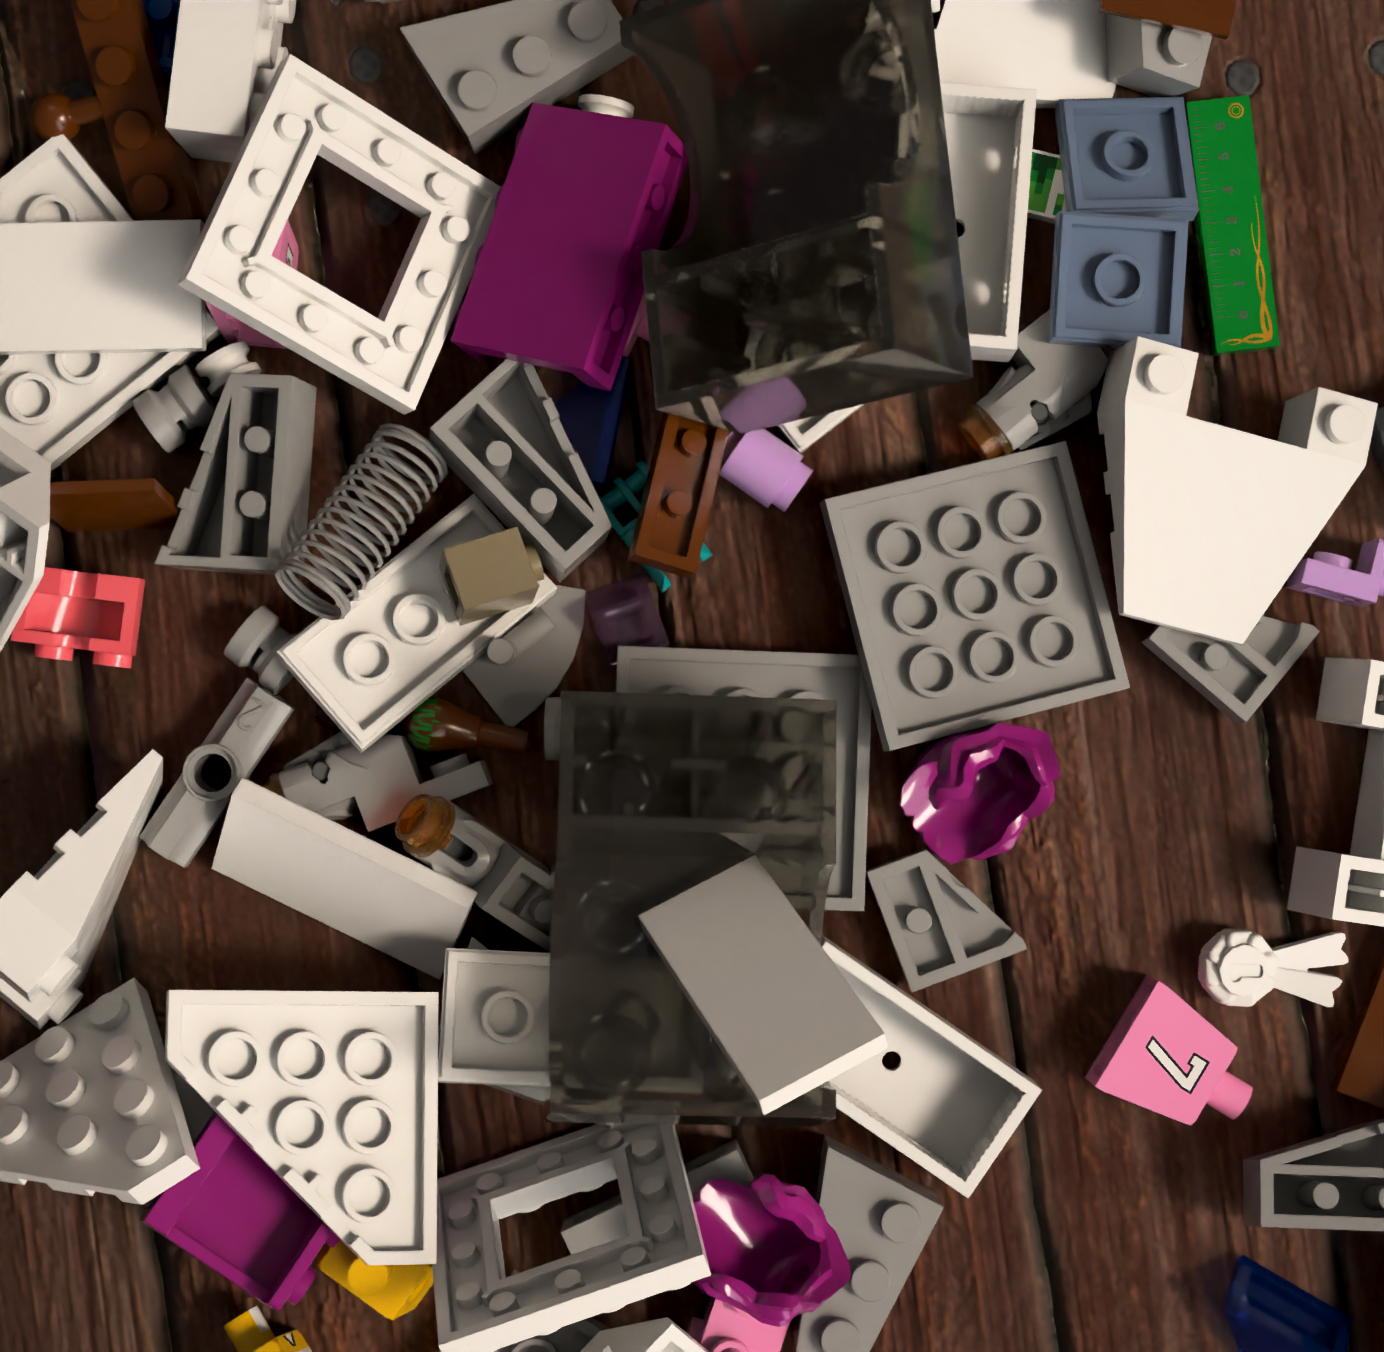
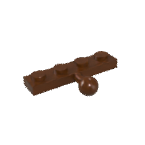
(133, 105)

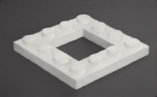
(233, 258)
(663, 1252)

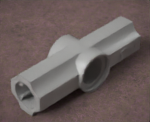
(192, 805)

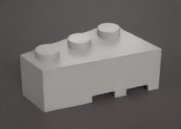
(511, 54)
(1319, 1182)

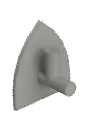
(531, 658)

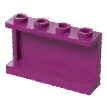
(567, 242)
(241, 1219)

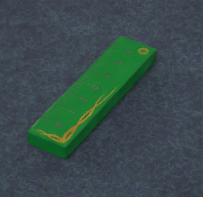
(1231, 227)

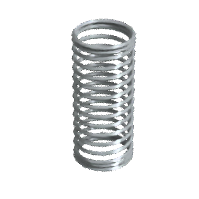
(324, 578)

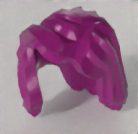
(979, 790)
(768, 1248)

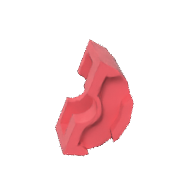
(85, 614)

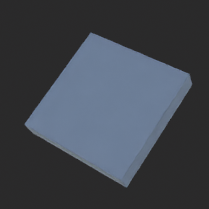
(1126, 157)
(1117, 279)

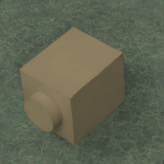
(490, 575)

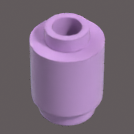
(764, 467)

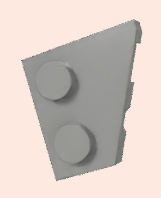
(1229, 674)
(937, 921)

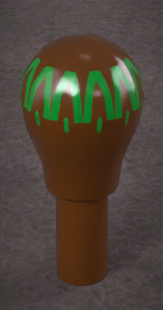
(444, 726)

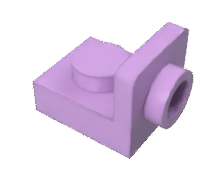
(1332, 577)

